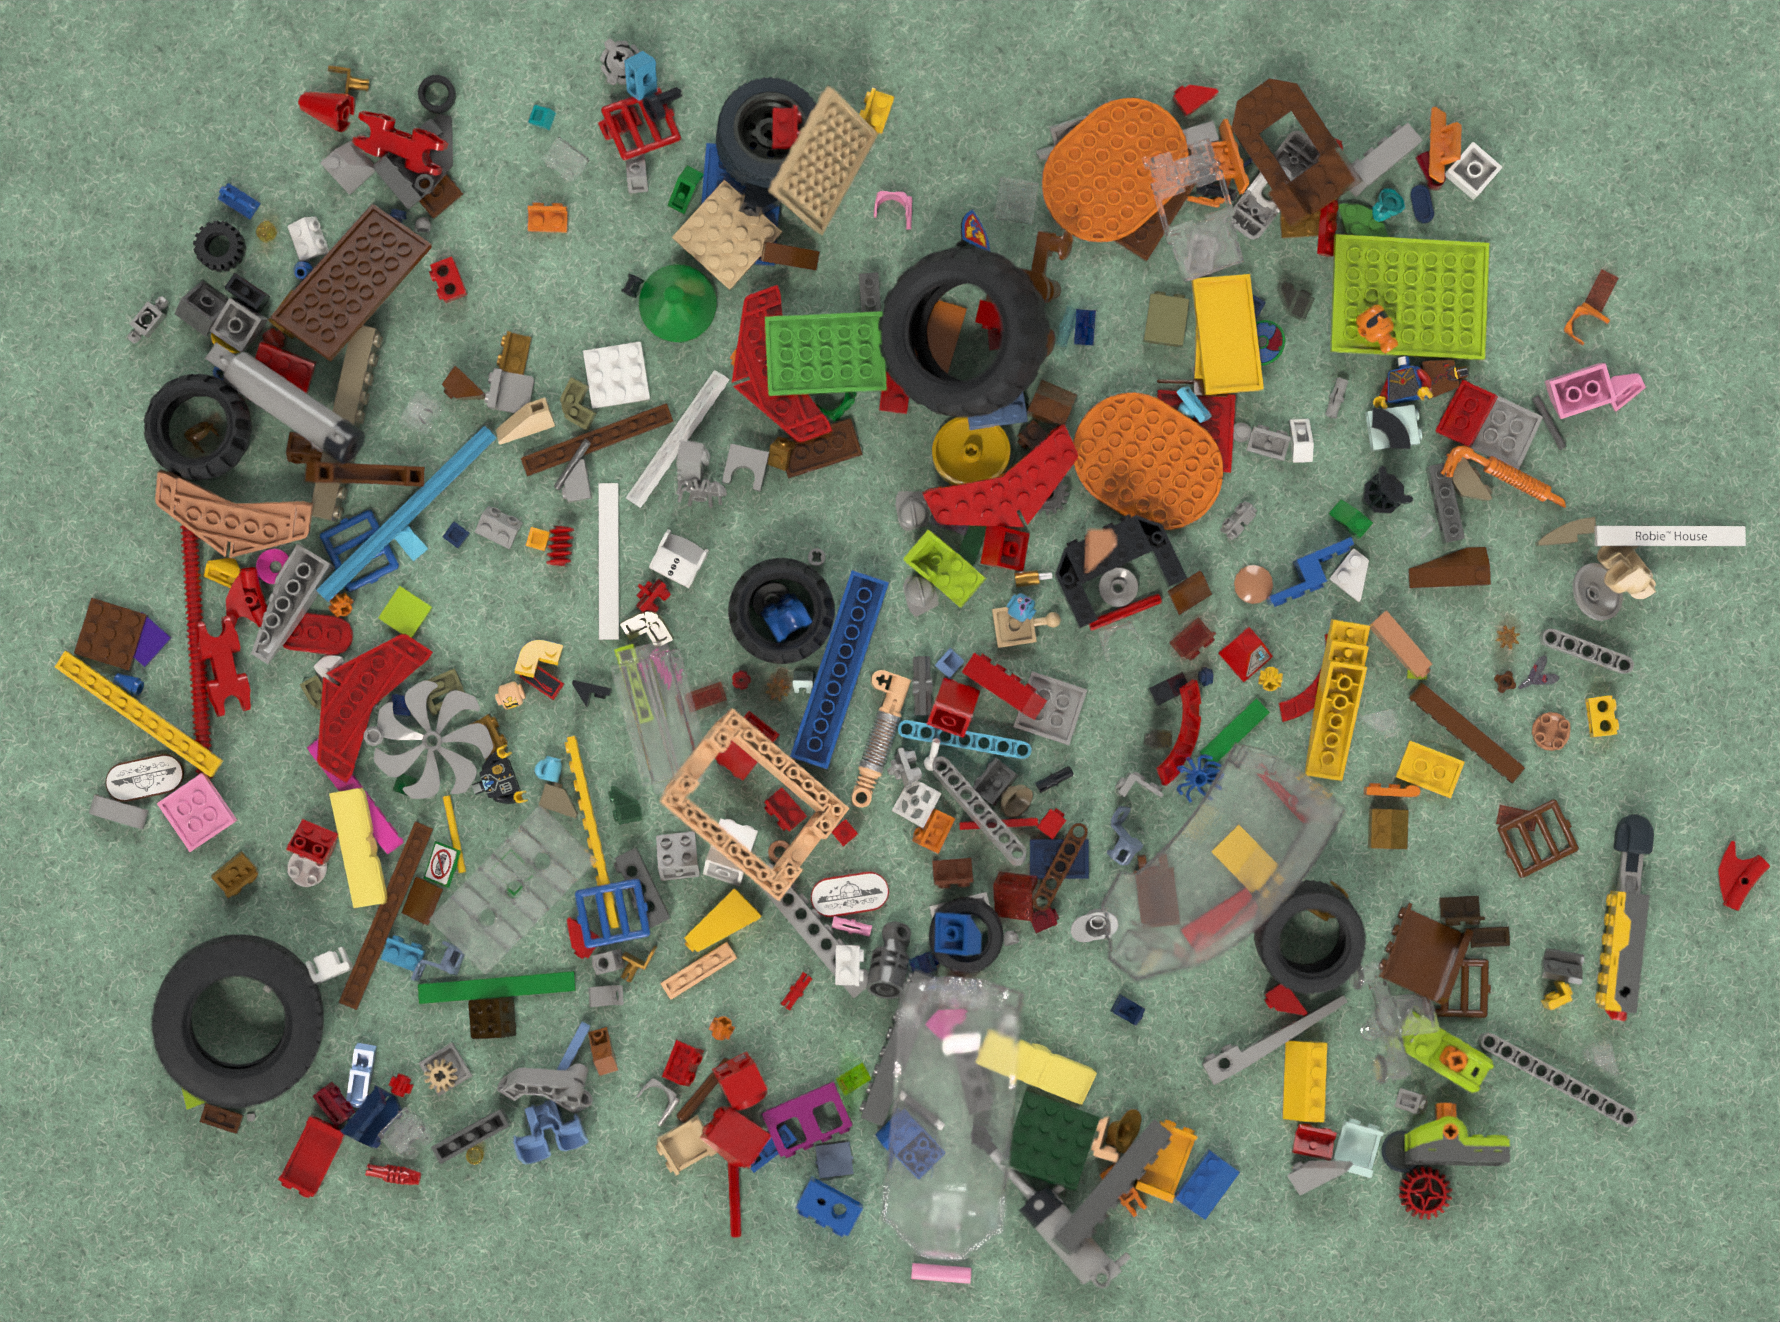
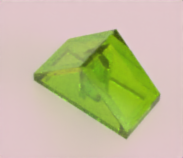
(853, 1078)

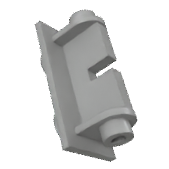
(1243, 513)

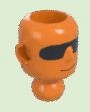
(1376, 326)

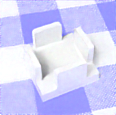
(329, 966)

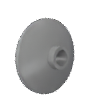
(1125, 579)

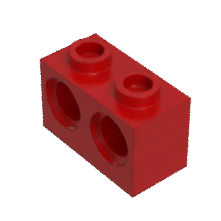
(452, 278)

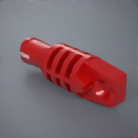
(394, 1174)

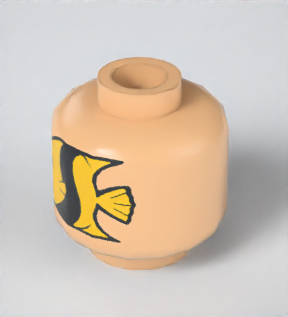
(510, 695)

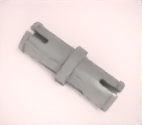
(1336, 398)

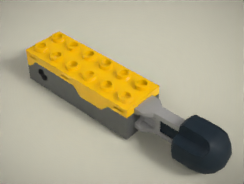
(1625, 922)

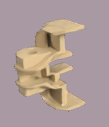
(1626, 571)

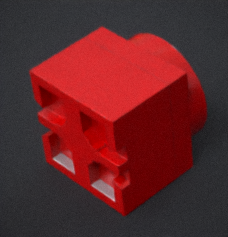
(741, 1081)

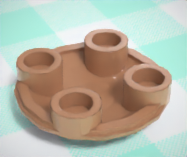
(1253, 584)
(1551, 731)

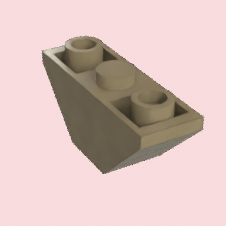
(1467, 482)

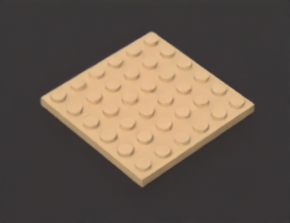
(824, 161)

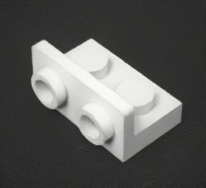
(847, 964)

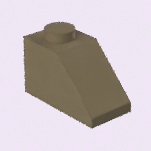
(557, 800)

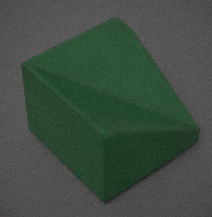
(404, 781)

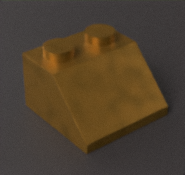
(1388, 829)

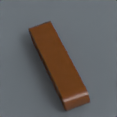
(1060, 856)

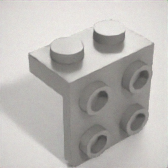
(508, 391)
(1124, 784)

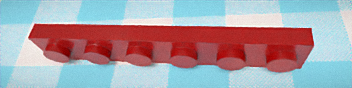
(1328, 225)

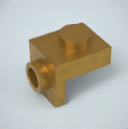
(780, 453)

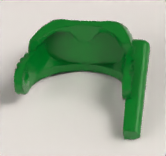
(835, 414)

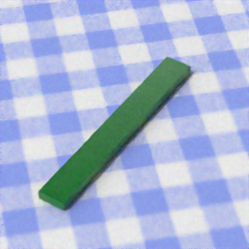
(496, 987)

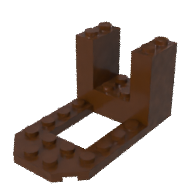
(1317, 185)

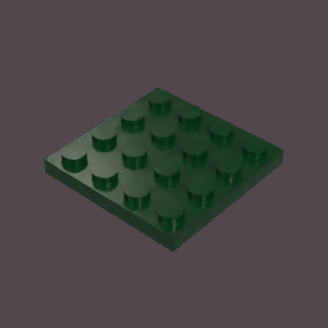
(1051, 1140)

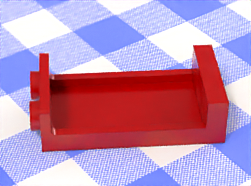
(312, 1156)

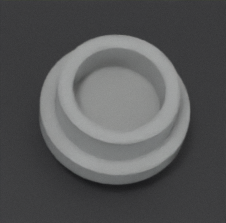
(1241, 432)
(373, 736)

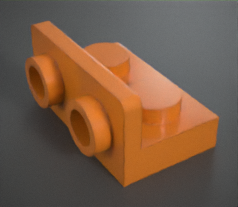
(547, 218)
(934, 832)

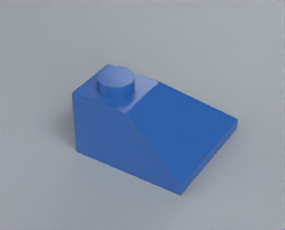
(956, 934)

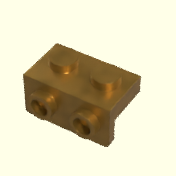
(235, 874)

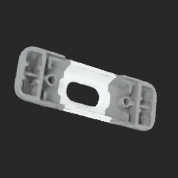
(1256, 213)

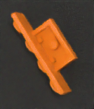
(1444, 144)
(1229, 157)

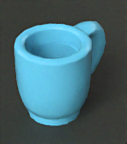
(549, 769)

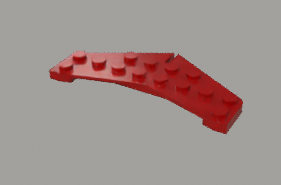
(792, 413)
(1020, 488)
(349, 706)

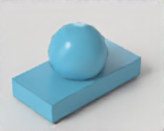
(1192, 405)

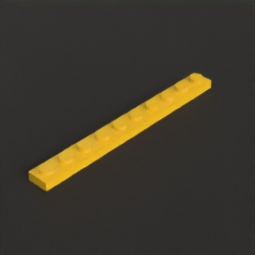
(138, 713)
(590, 823)

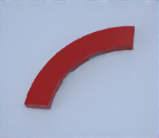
(1301, 703)
(1187, 736)

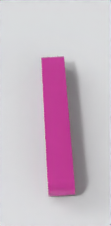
(382, 830)

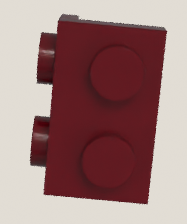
(334, 1104)

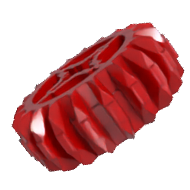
(1426, 1184)

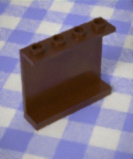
(1424, 955)

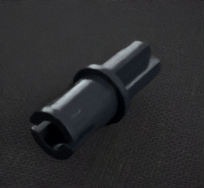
(1054, 779)

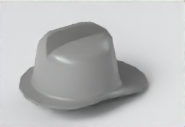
(911, 510)
(920, 594)
(1089, 926)

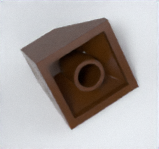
(461, 387)

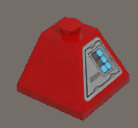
(1245, 654)

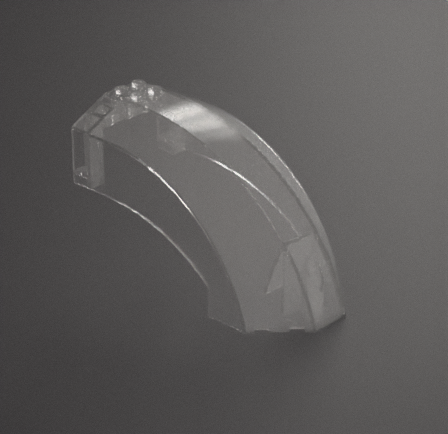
(1222, 869)
(952, 1114)

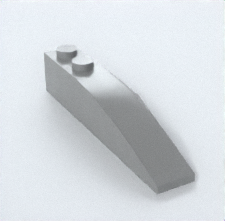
(290, 600)

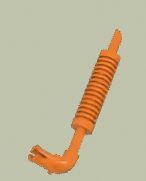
(1503, 472)

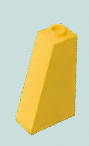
(726, 918)

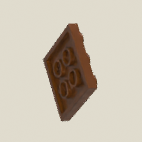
(110, 634)

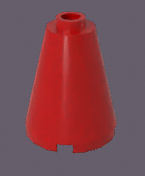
(329, 108)

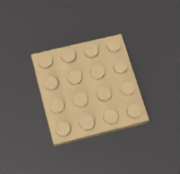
(723, 237)

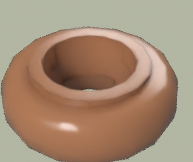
(775, 844)

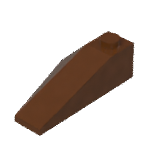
(1457, 569)

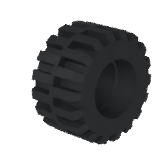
(235, 250)

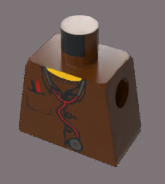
(1444, 376)

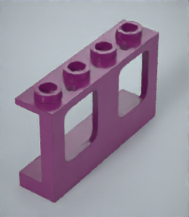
(802, 1109)

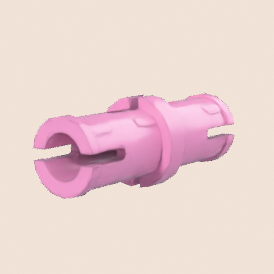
(838, 924)

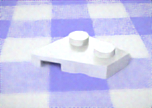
(1351, 574)

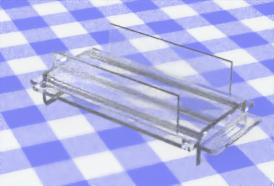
(657, 711)

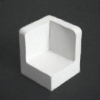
(327, 664)

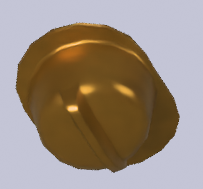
(1124, 1131)

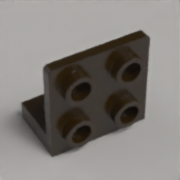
(1460, 909)

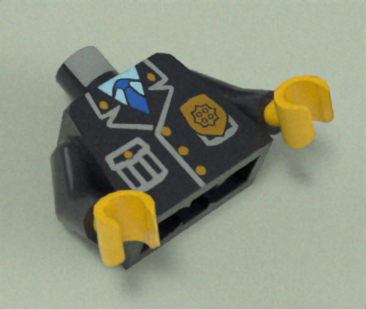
(499, 779)

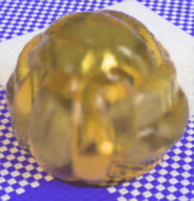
(266, 231)

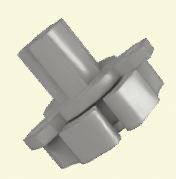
(613, 52)

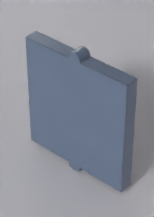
(834, 1159)

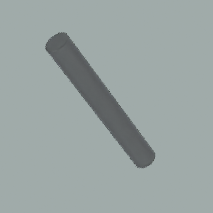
(1549, 423)
(571, 465)

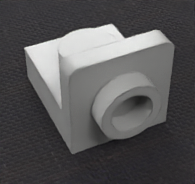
(1411, 1101)

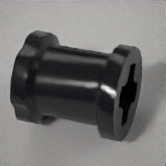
(627, 289)

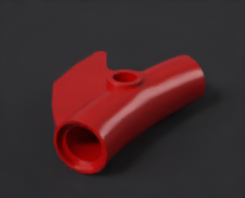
(246, 597)
(1731, 872)

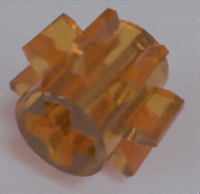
(1513, 636)
(782, 692)

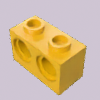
(1595, 717)

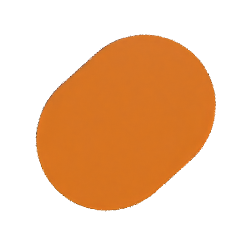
(1097, 173)
(1148, 460)

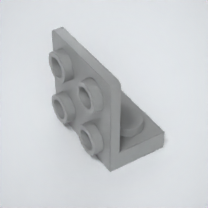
(677, 856)

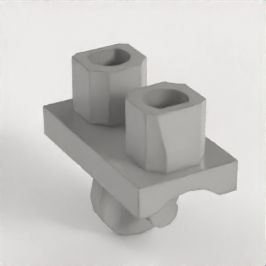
(901, 768)

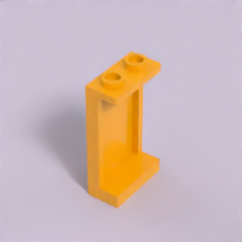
(1164, 1174)

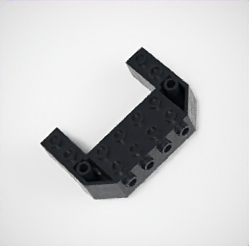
(1133, 539)

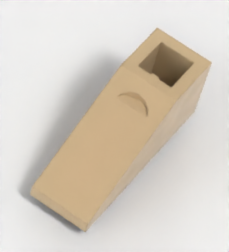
(528, 420)

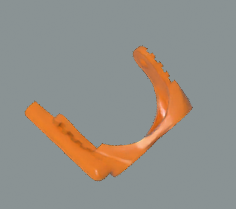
(1214, 202)
(1585, 309)

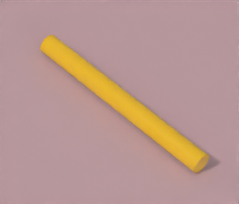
(454, 832)

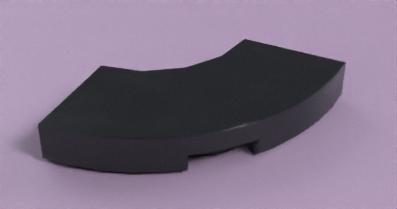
(1392, 428)

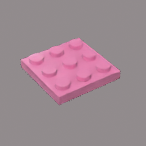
(197, 811)

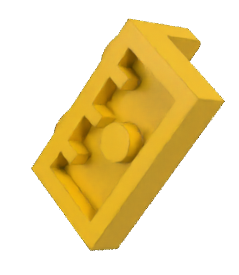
(877, 109)
(1554, 1000)

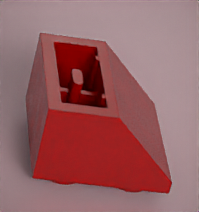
(313, 842)

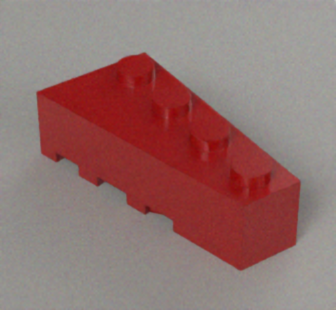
(1004, 686)

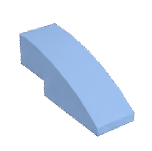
(361, 1074)

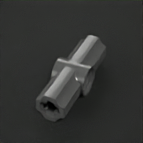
(922, 685)

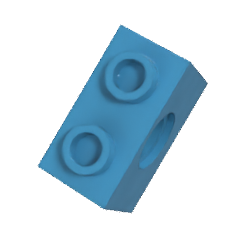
(641, 75)

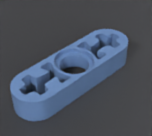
(574, 1046)

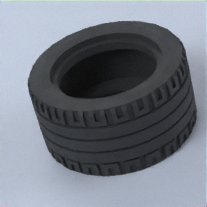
(1332, 969)

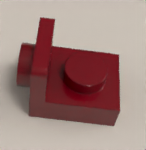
(1044, 919)

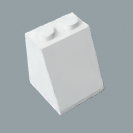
(721, 867)

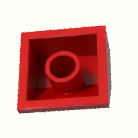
(1005, 548)

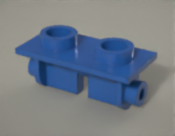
(238, 200)

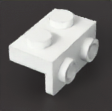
(308, 238)

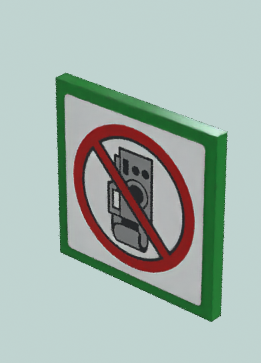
(442, 864)

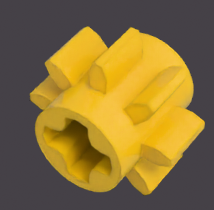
(1270, 678)

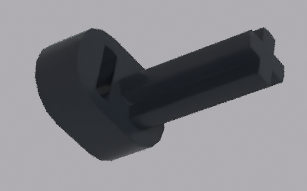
(654, 103)
(1215, 190)

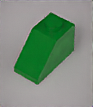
(685, 189)
(1350, 519)

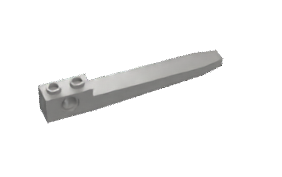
(1243, 1058)

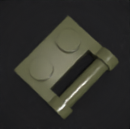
(446, 683)

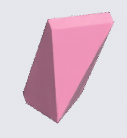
(1626, 388)

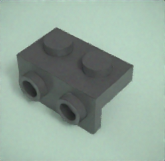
(994, 781)

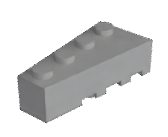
(1385, 156)
(691, 461)

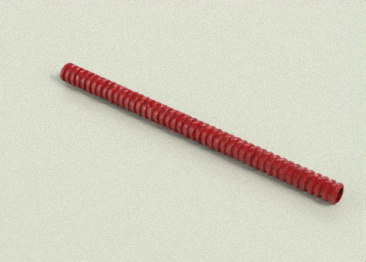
(194, 615)

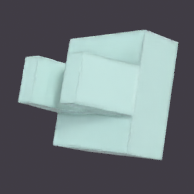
(803, 679)

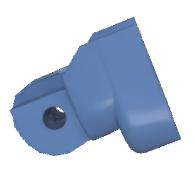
(543, 1117)

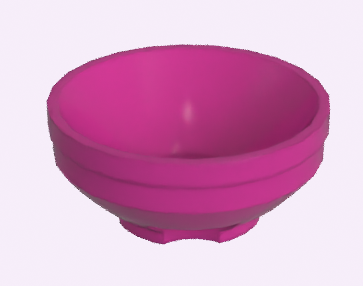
(264, 562)

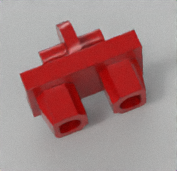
(646, 601)

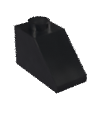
(757, 200)
(1167, 689)

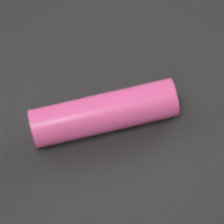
(941, 1273)

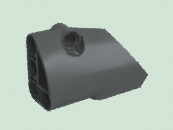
(407, 182)

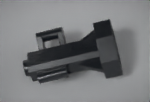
(1387, 489)

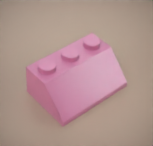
(1580, 390)

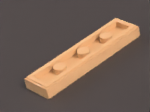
(698, 970)

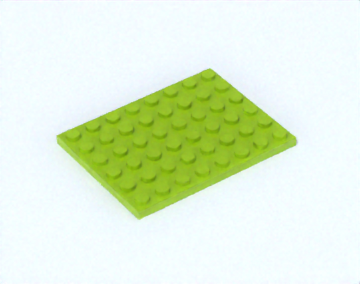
(1425, 285)

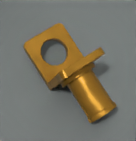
(351, 82)
(634, 963)

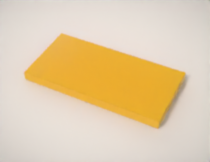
(1227, 334)

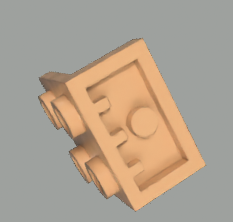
(1108, 1152)

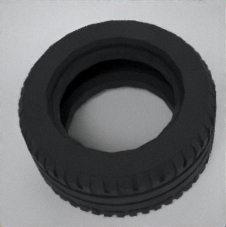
(994, 944)

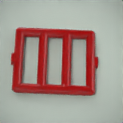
(641, 148)

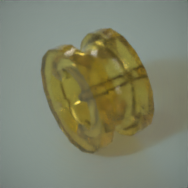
(472, 1160)

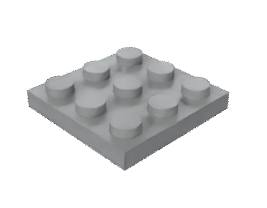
(1507, 432)
(1059, 713)

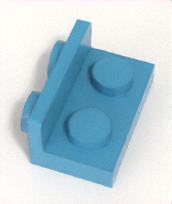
(403, 954)

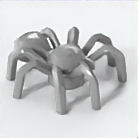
(700, 492)

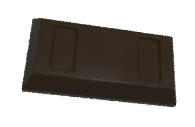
(1490, 937)

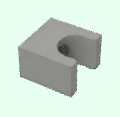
(747, 458)

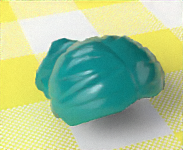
(1388, 204)

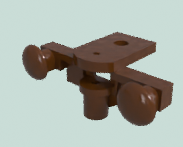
(1049, 289)

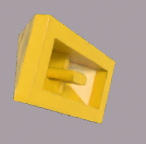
(222, 571)

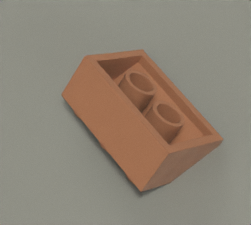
(1097, 546)

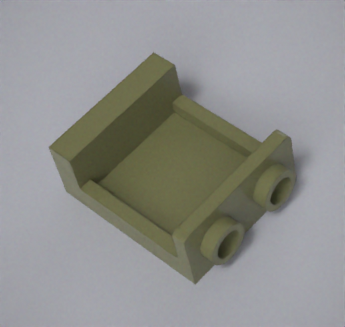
(1166, 319)

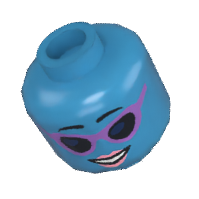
(1021, 607)

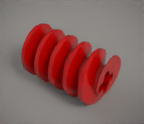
(560, 546)

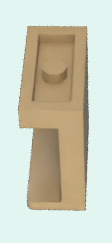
(683, 1146)

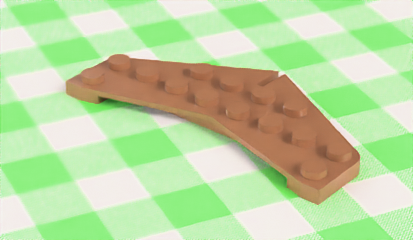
(219, 521)

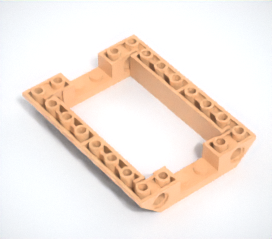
(827, 806)

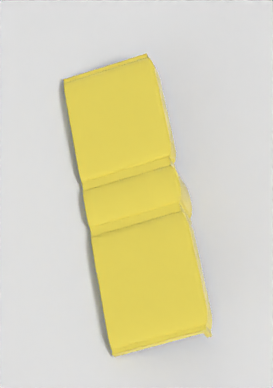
(358, 847)
(1054, 1072)

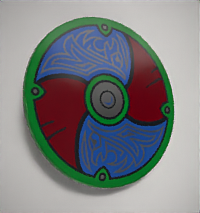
(1270, 341)

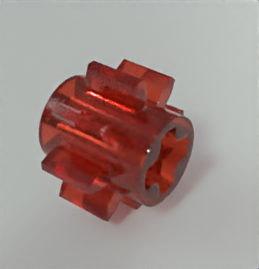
(274, 338)

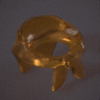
(196, 434)

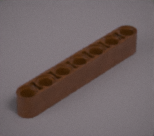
(1467, 732)

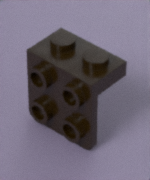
(492, 1018)

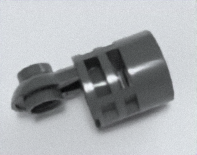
(890, 962)

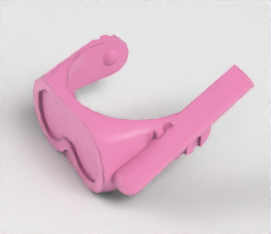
(901, 197)

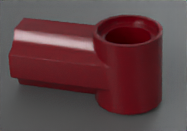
(1424, 161)

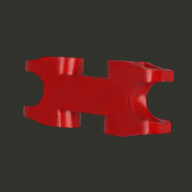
(413, 147)
(226, 680)

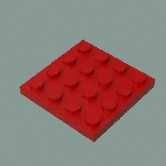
(1219, 426)

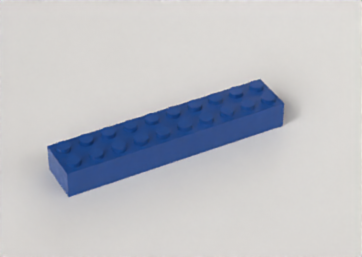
(839, 669)

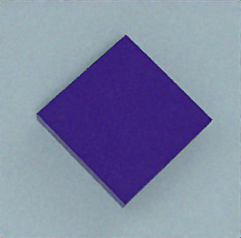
(151, 642)

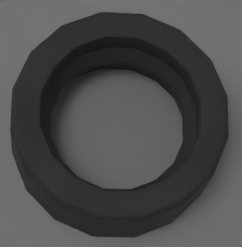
(451, 94)

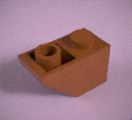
(602, 1051)

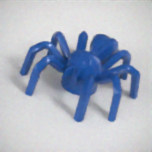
(1198, 776)

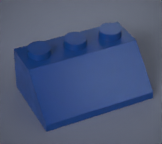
(1206, 1184)

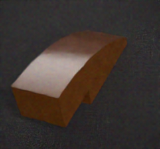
(790, 255)

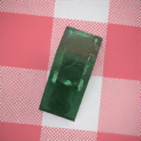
(626, 806)

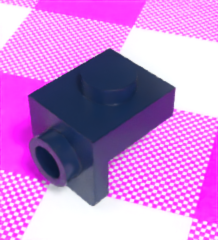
(1127, 1010)

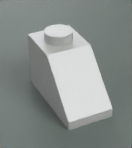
(1301, 440)

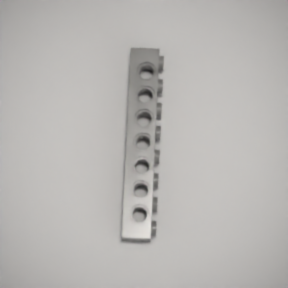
(814, 940)

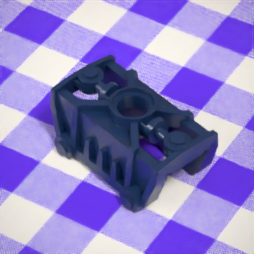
(372, 1117)

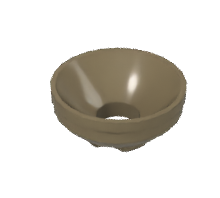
(1018, 803)

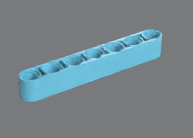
(973, 744)

